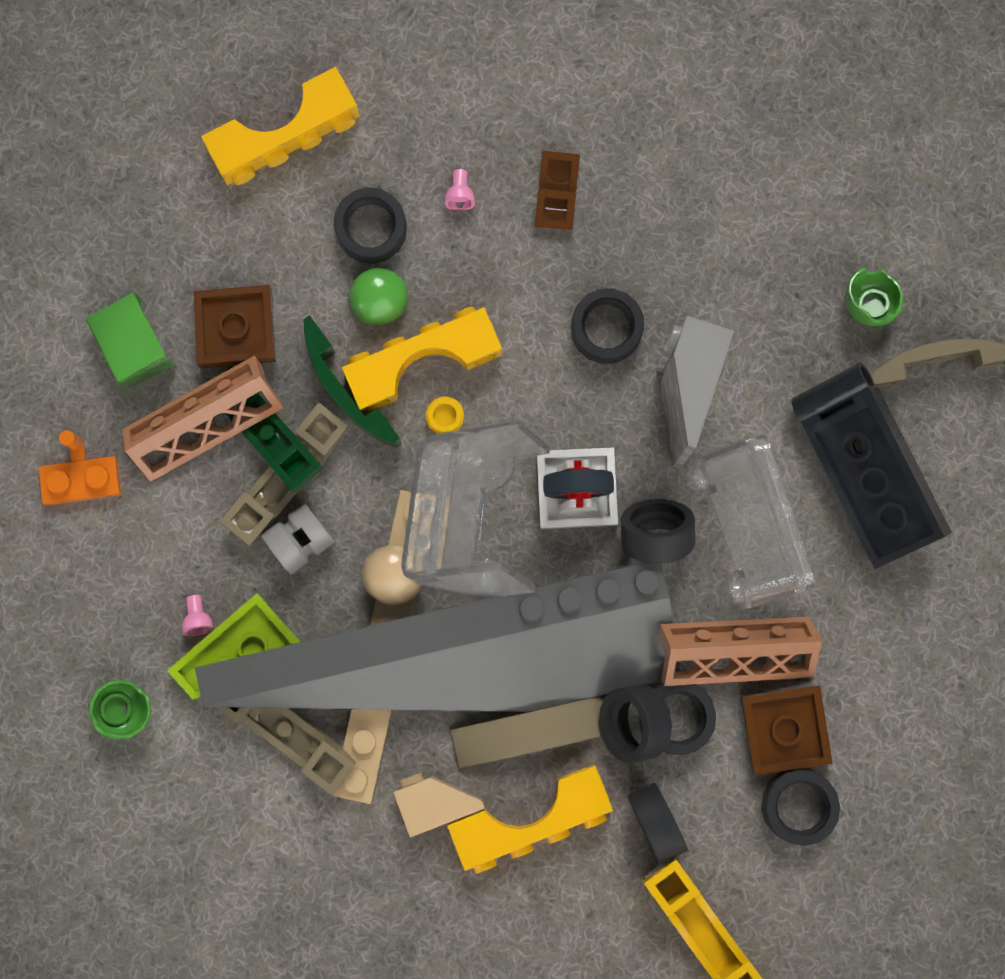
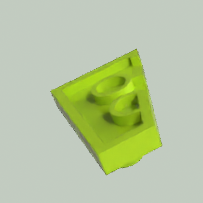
(245, 632)

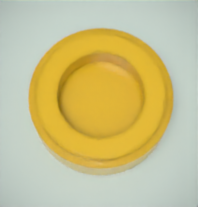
(444, 415)

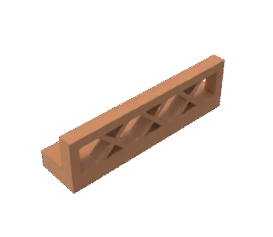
(200, 407)
(743, 643)

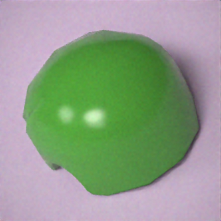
(378, 297)
(879, 310)
(107, 709)

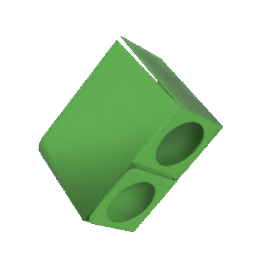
(128, 341)

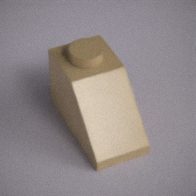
(432, 803)

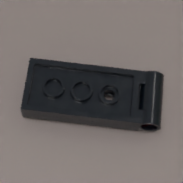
(879, 486)

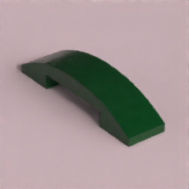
(319, 350)
(280, 447)

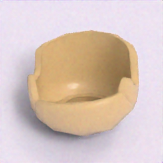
(385, 579)

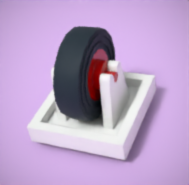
(577, 488)

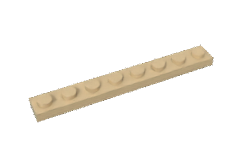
(368, 727)

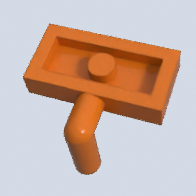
(80, 477)

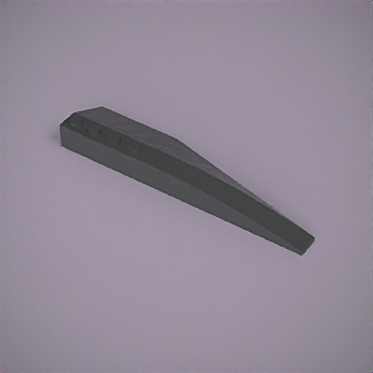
(476, 656)

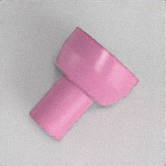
(459, 192)
(196, 618)

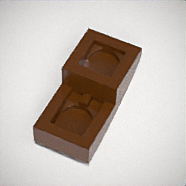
(557, 190)

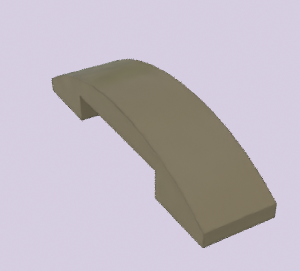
(982, 354)
(269, 495)
(527, 732)
(299, 740)

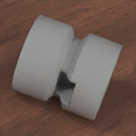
(288, 548)

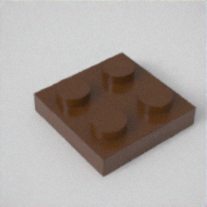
(234, 326)
(786, 730)

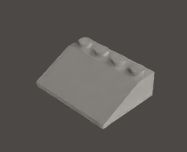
(688, 382)

